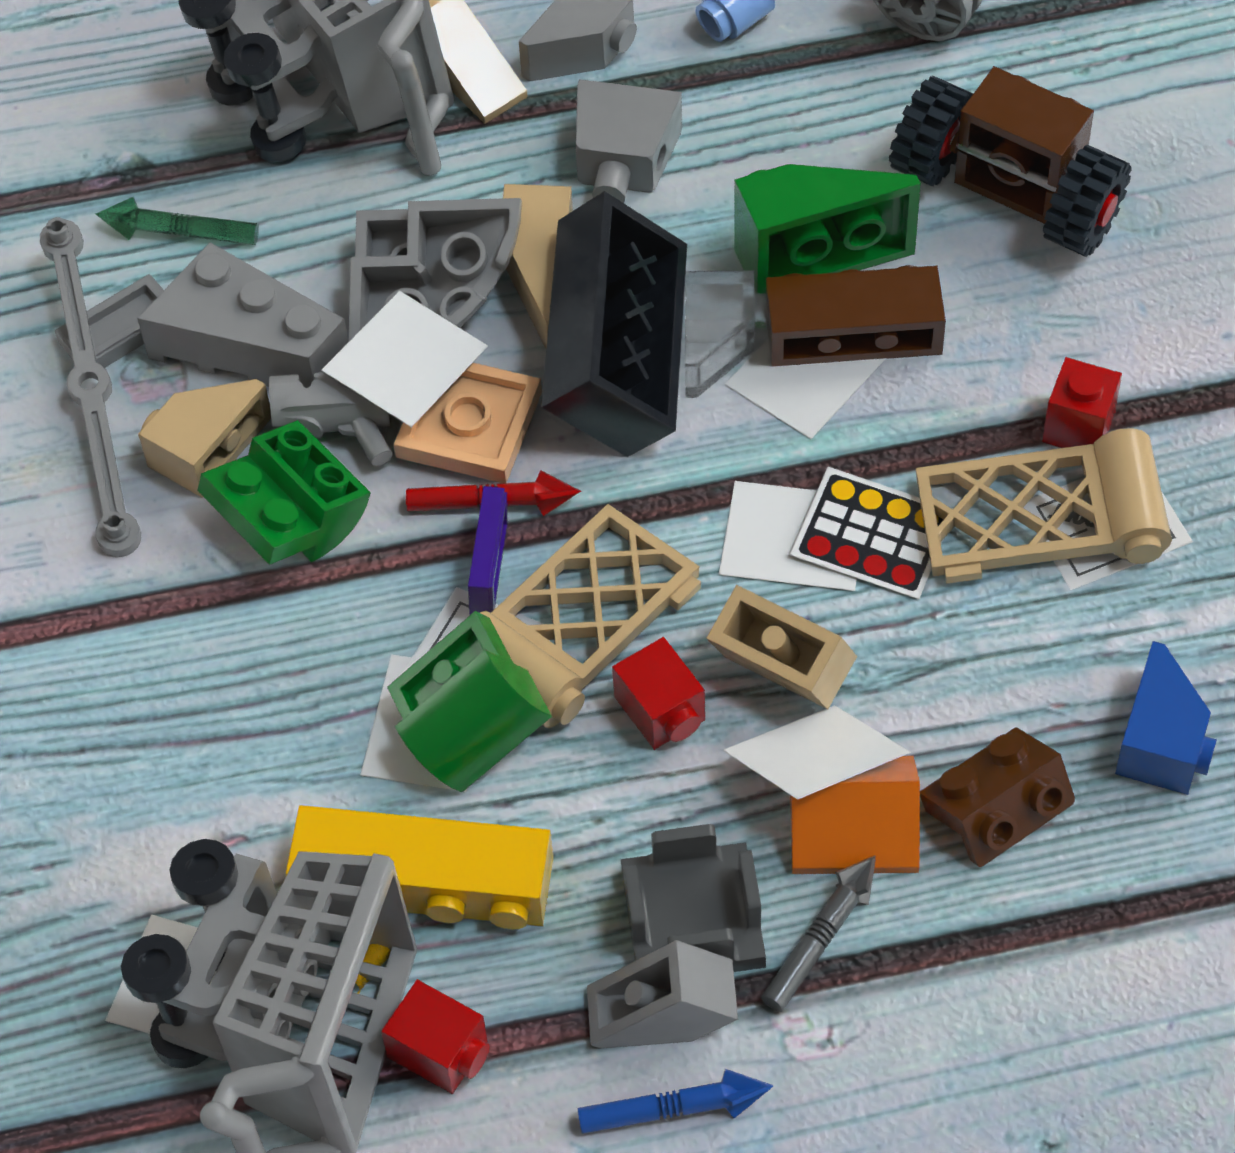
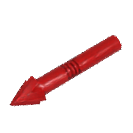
(545, 492)

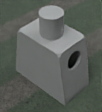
(624, 136)

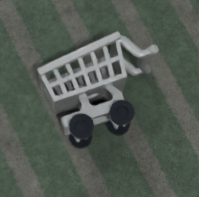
(367, 58)
(265, 966)

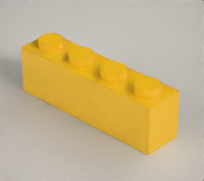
(443, 864)

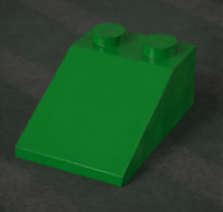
(822, 220)

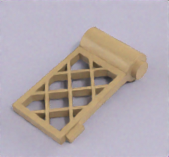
(1120, 490)
(552, 669)

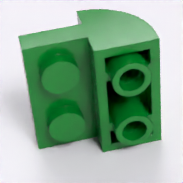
(287, 495)
(466, 704)

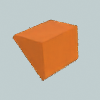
(858, 820)

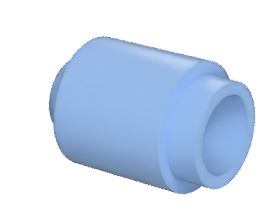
(731, 17)

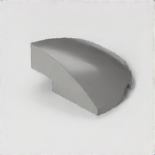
(434, 253)

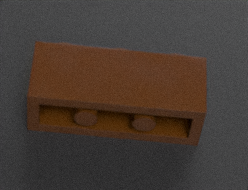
(855, 315)

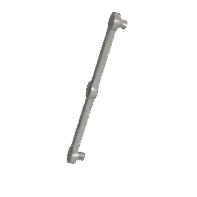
(117, 530)

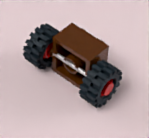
(1018, 150)

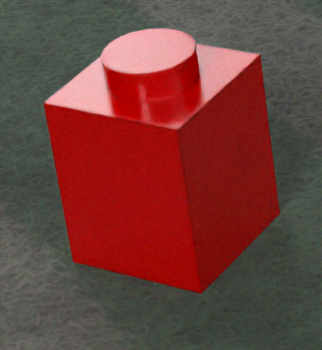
(1081, 404)
(659, 694)
(436, 1037)

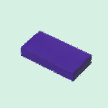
(488, 550)

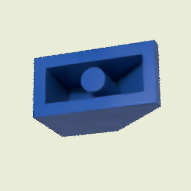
(1166, 727)

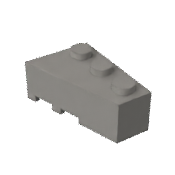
(240, 322)

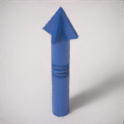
(734, 1093)

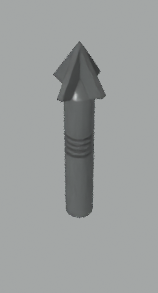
(852, 888)

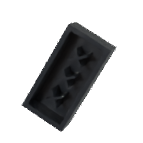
(615, 325)

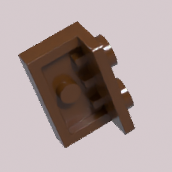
(1000, 794)

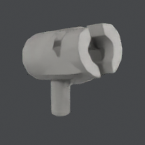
(330, 408)

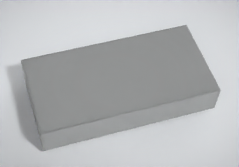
(115, 321)

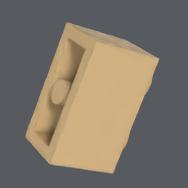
(782, 646)

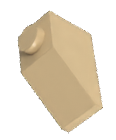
(203, 429)

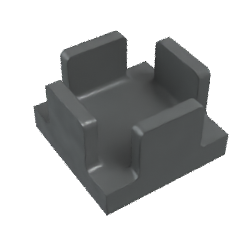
(695, 896)

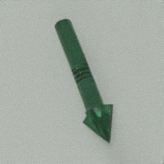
(128, 218)

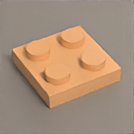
(474, 424)

